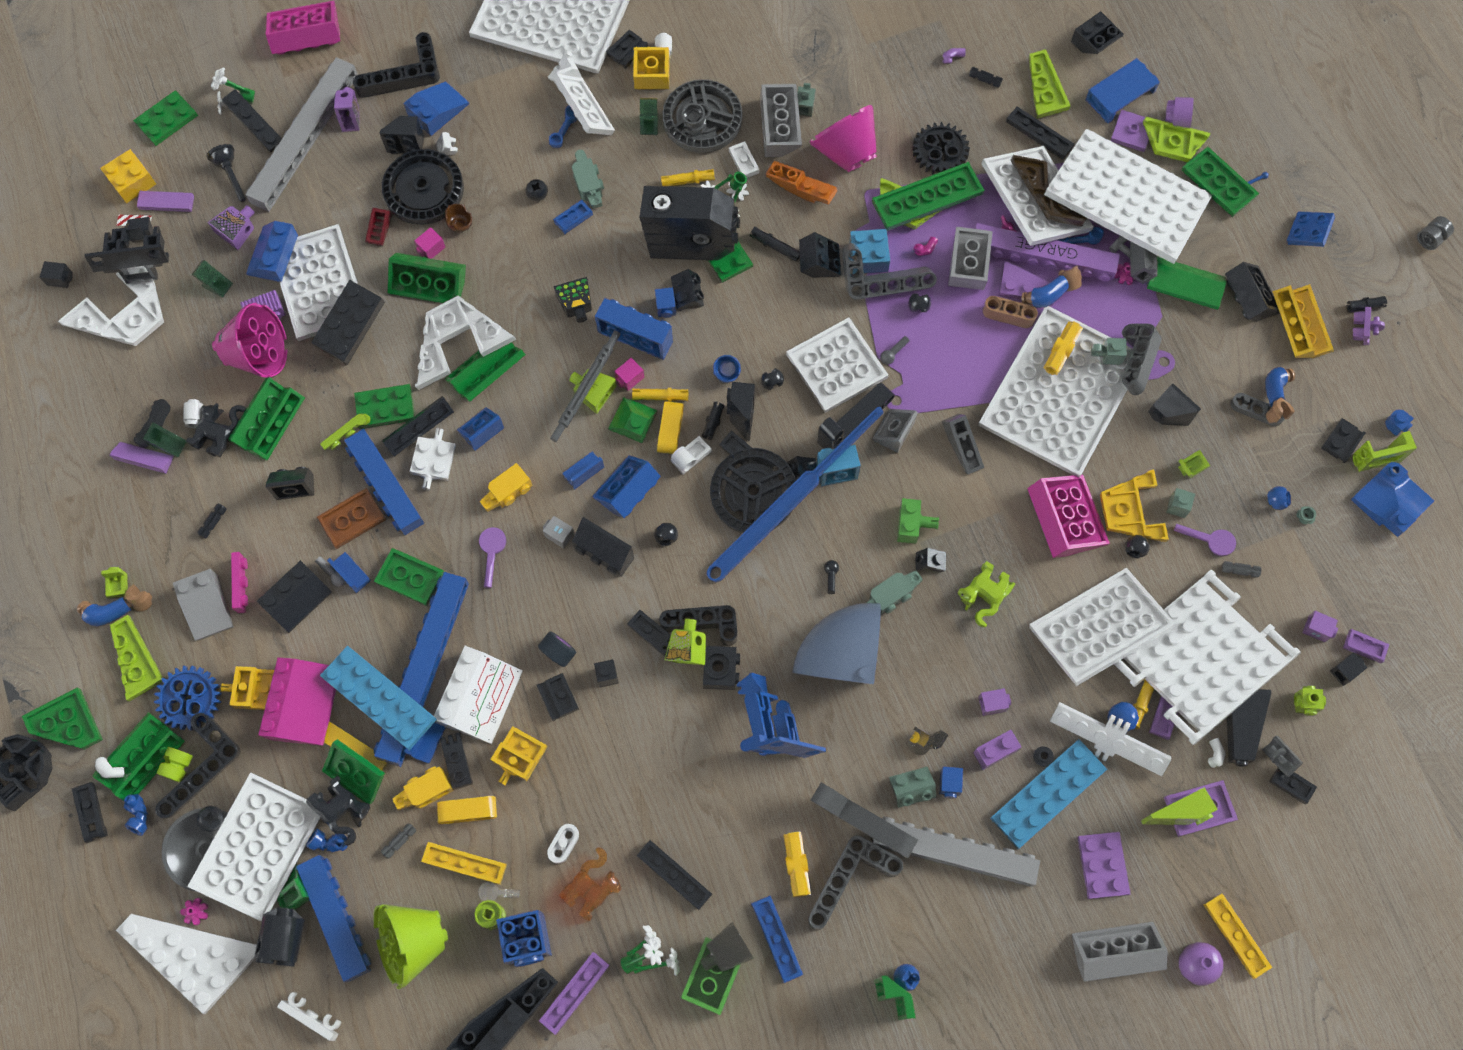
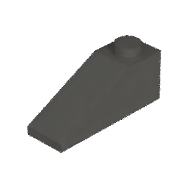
(963, 442)

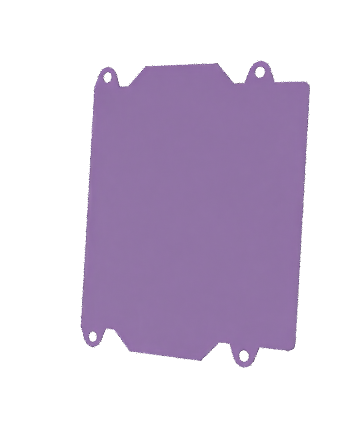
(955, 350)

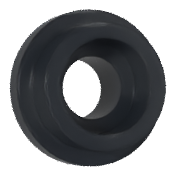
(1041, 762)

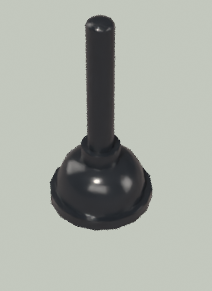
(223, 157)

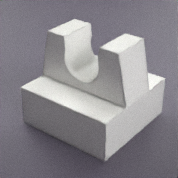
(445, 144)

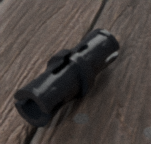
(1359, 305)
(713, 420)

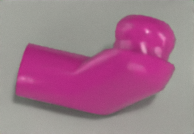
(927, 249)

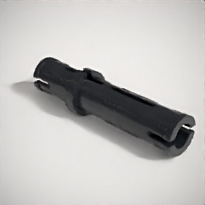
(774, 243)

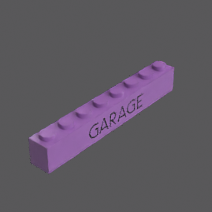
(1052, 254)

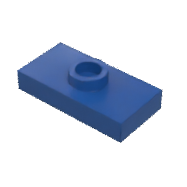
(573, 216)

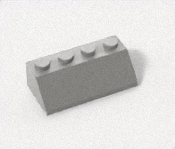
(780, 119)
(1119, 951)

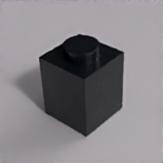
(56, 274)
(1348, 668)
(606, 673)

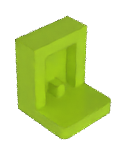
(1193, 464)
(115, 582)

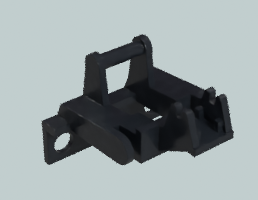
(118, 256)

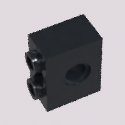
(728, 676)

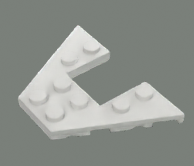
(447, 322)
(130, 324)

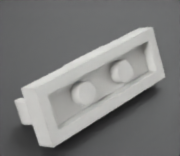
(309, 1017)

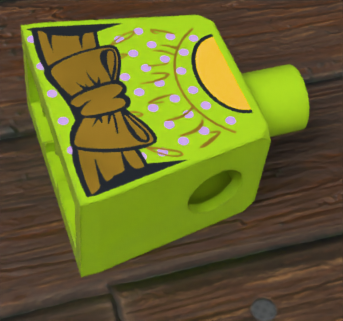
(687, 645)

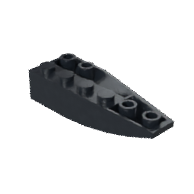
(505, 1018)

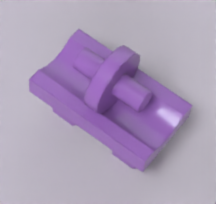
(1364, 317)

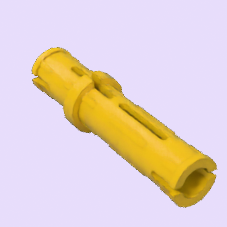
(686, 178)
(660, 394)
(1143, 701)

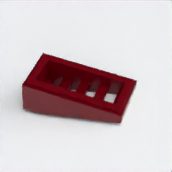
(373, 220)

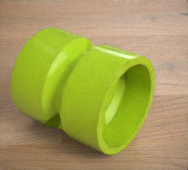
(174, 764)
(487, 914)

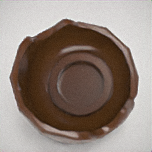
(458, 218)

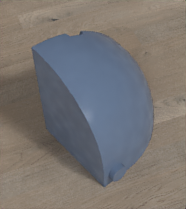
(842, 645)

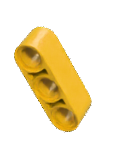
(670, 427)
(466, 810)

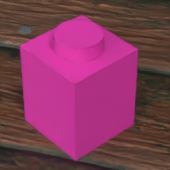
(429, 244)
(629, 374)

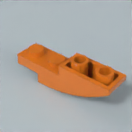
(800, 185)

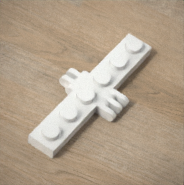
(1110, 738)

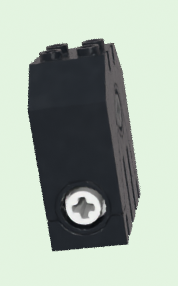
(688, 222)

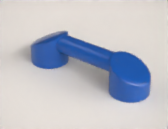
(556, 139)
(1094, 237)

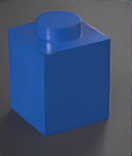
(665, 302)
(951, 782)

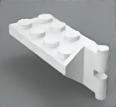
(580, 97)

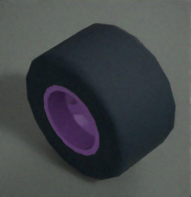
(557, 649)

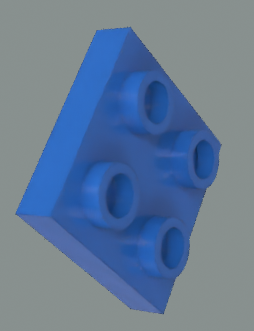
(1311, 229)

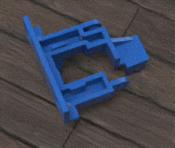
(759, 709)

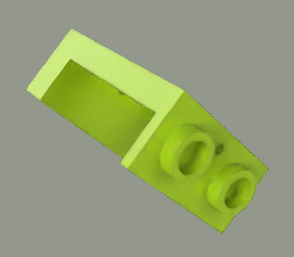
(1398, 450)

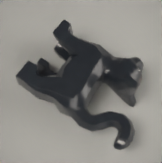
(213, 431)
(340, 803)

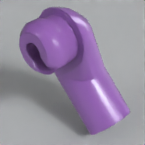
(953, 52)

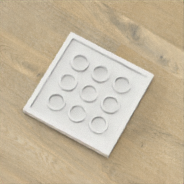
(837, 365)

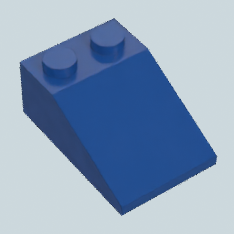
(435, 106)

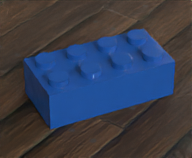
(635, 328)

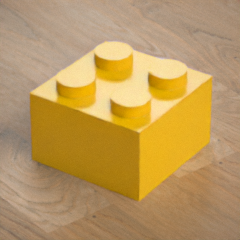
(651, 67)
(128, 176)

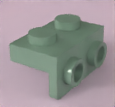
(913, 787)

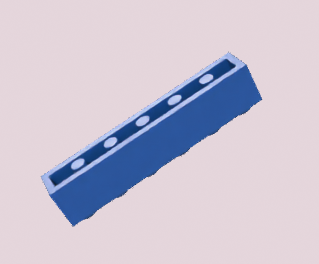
(384, 482)
(334, 919)

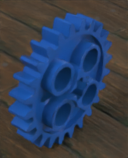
(169, 696)

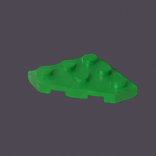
(64, 721)

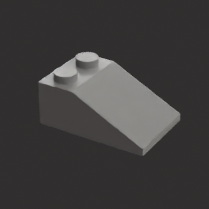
(970, 258)
(203, 604)

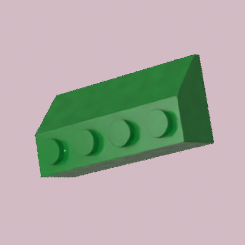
(425, 278)

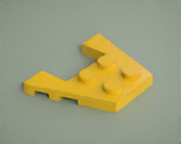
(1124, 510)

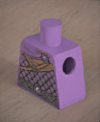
(346, 101)
(233, 225)

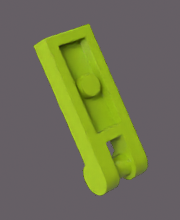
(346, 430)

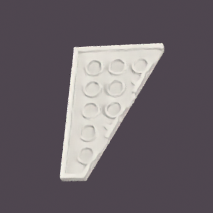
(190, 959)

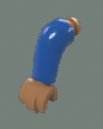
(1045, 296)
(1274, 384)
(102, 615)

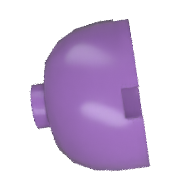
(1201, 963)

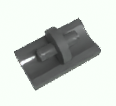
(1282, 756)

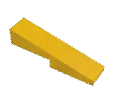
(334, 732)

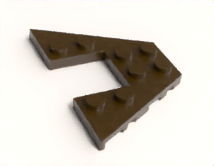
(1035, 176)

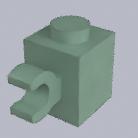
(806, 99)
(1113, 351)

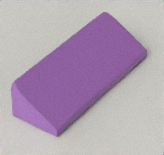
(142, 457)

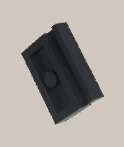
(623, 50)
(1343, 440)
(557, 697)

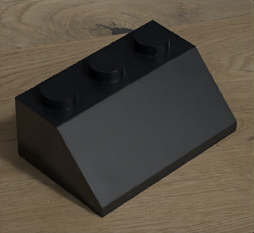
(1252, 292)
(741, 407)
(602, 547)
(294, 596)

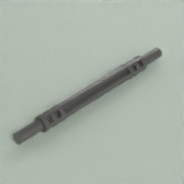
(585, 386)

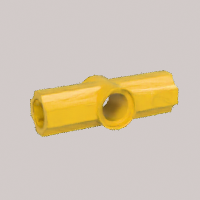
(1063, 348)
(797, 864)

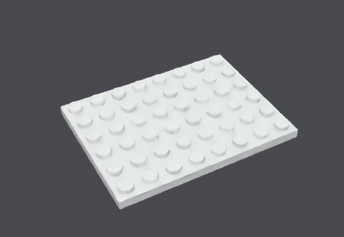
(552, 28)
(1129, 195)
(1060, 413)

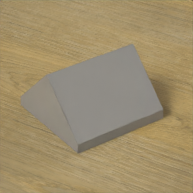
(895, 428)

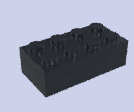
(348, 322)

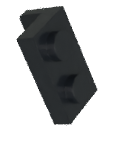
(687, 289)

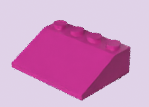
(302, 27)
(1067, 515)
(297, 703)

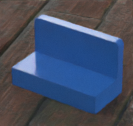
(583, 470)
(350, 572)
(427, 744)

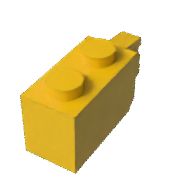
(506, 488)
(424, 789)

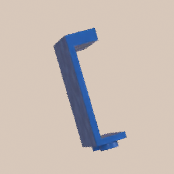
(1121, 89)

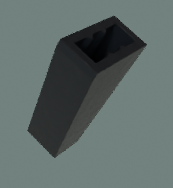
(1246, 727)

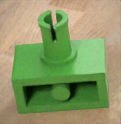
(912, 520)

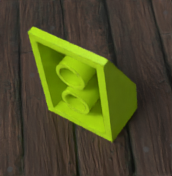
(1190, 809)

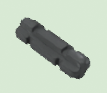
(1241, 569)
(398, 840)

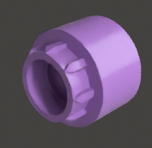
(1180, 111)

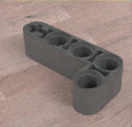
(1145, 344)

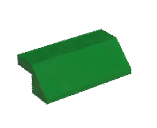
(1188, 283)
(480, 372)
(266, 418)
(140, 756)
(888, 990)

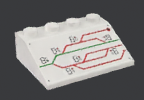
(477, 695)

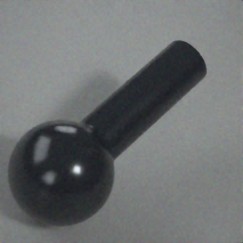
(831, 568)

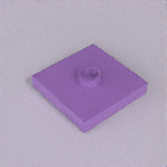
(1130, 131)

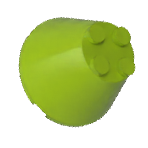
(407, 940)

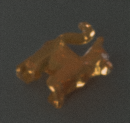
(587, 888)

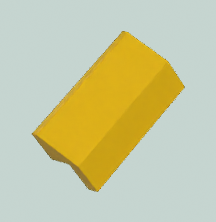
(1303, 322)

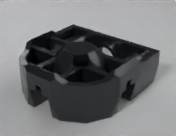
(25, 766)

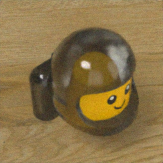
(921, 742)

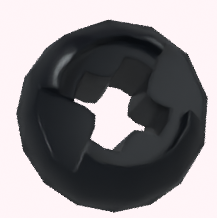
(533, 192)
(919, 302)
(772, 379)
(666, 534)
(1137, 546)
(204, 812)

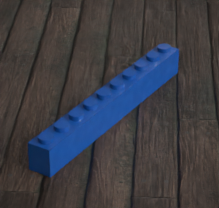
(426, 655)

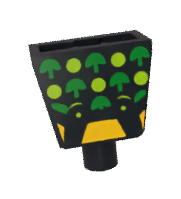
(574, 298)

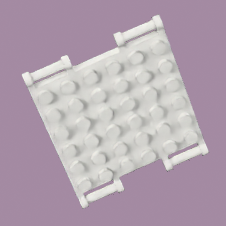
(1208, 659)

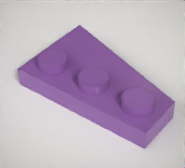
(1017, 281)

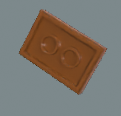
(351, 518)

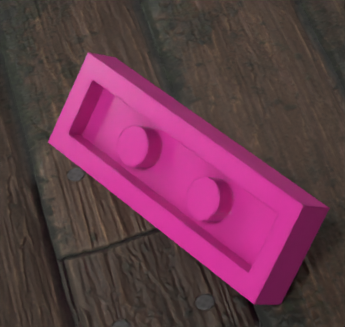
(239, 582)

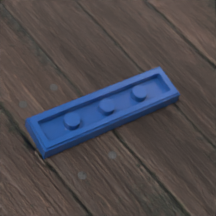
(777, 939)

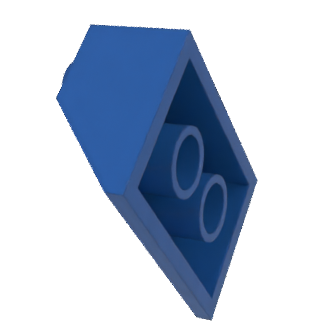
(273, 251)
(627, 486)

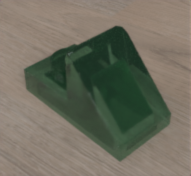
(649, 116)
(212, 279)
(165, 440)

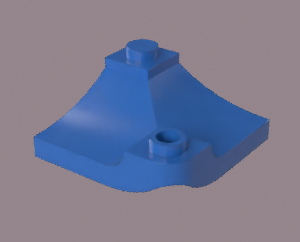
(1393, 499)

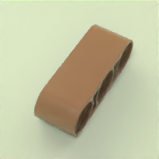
(1003, 305)

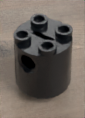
(279, 937)

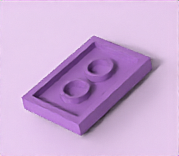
(1222, 801)
(1103, 865)

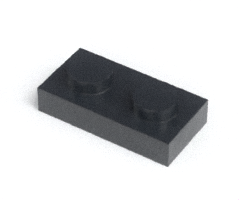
(1294, 785)

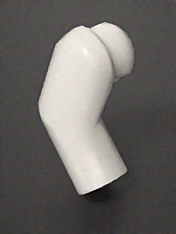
(1219, 753)
(106, 770)

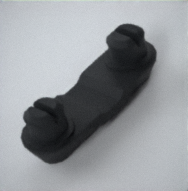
(159, 412)

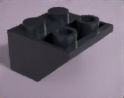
(1096, 34)
(402, 135)
(819, 256)

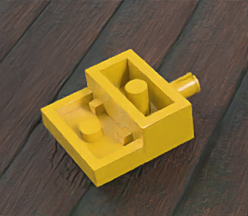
(249, 688)
(518, 755)

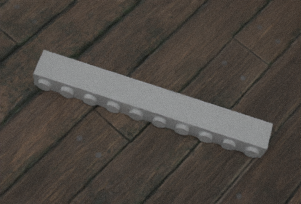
(300, 136)

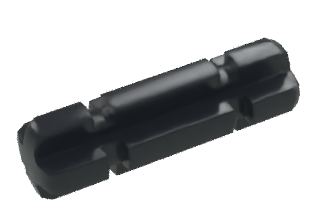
(985, 77)
(211, 521)

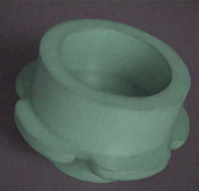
(1309, 511)

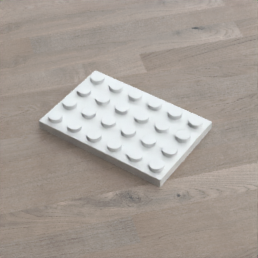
(1022, 203)
(315, 279)
(1102, 626)
(255, 847)

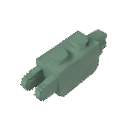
(586, 179)
(895, 590)

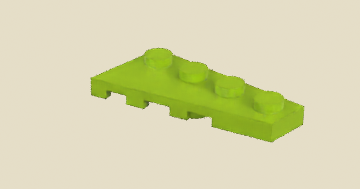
(1047, 88)
(134, 659)

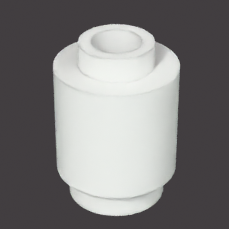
(664, 40)
(192, 413)

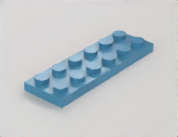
(378, 697)
(1048, 794)

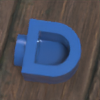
(1398, 422)

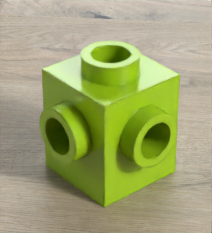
(1309, 700)

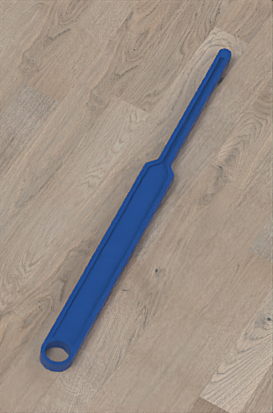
(784, 504)

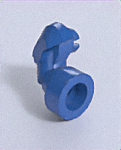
(136, 806)
(334, 843)

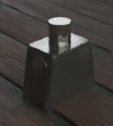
(727, 950)

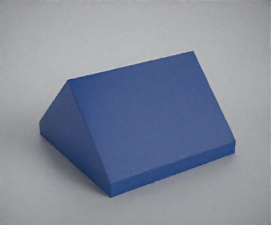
(481, 428)

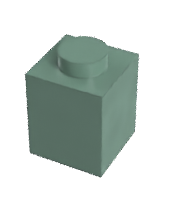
(1180, 503)

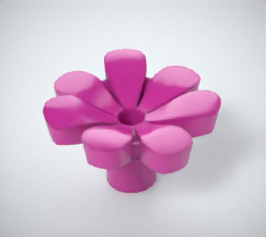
(1005, 225)
(1124, 273)
(194, 911)

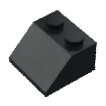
(291, 483)

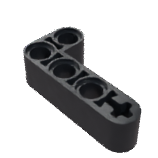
(697, 614)

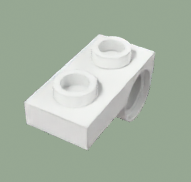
(687, 457)

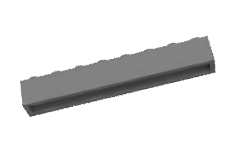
(970, 856)

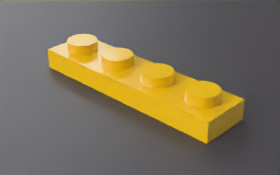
(464, 863)
(1237, 936)

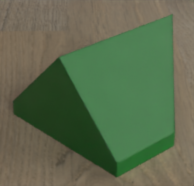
(293, 893)

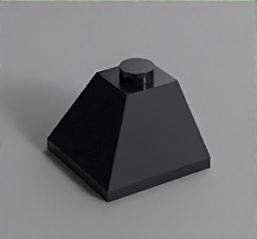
(1174, 408)

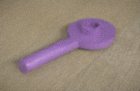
(492, 542)
(1219, 542)

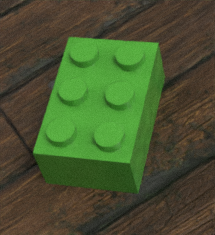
(710, 987)

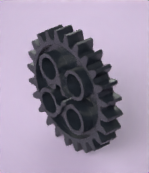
(925, 151)

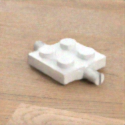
(432, 458)

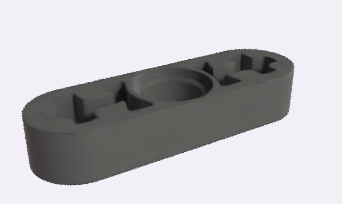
(1246, 399)

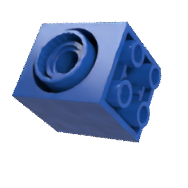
(524, 938)

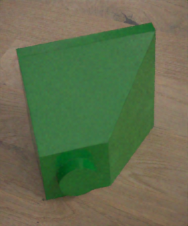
(633, 420)

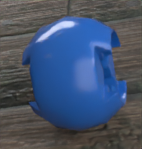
(1279, 498)
(906, 976)

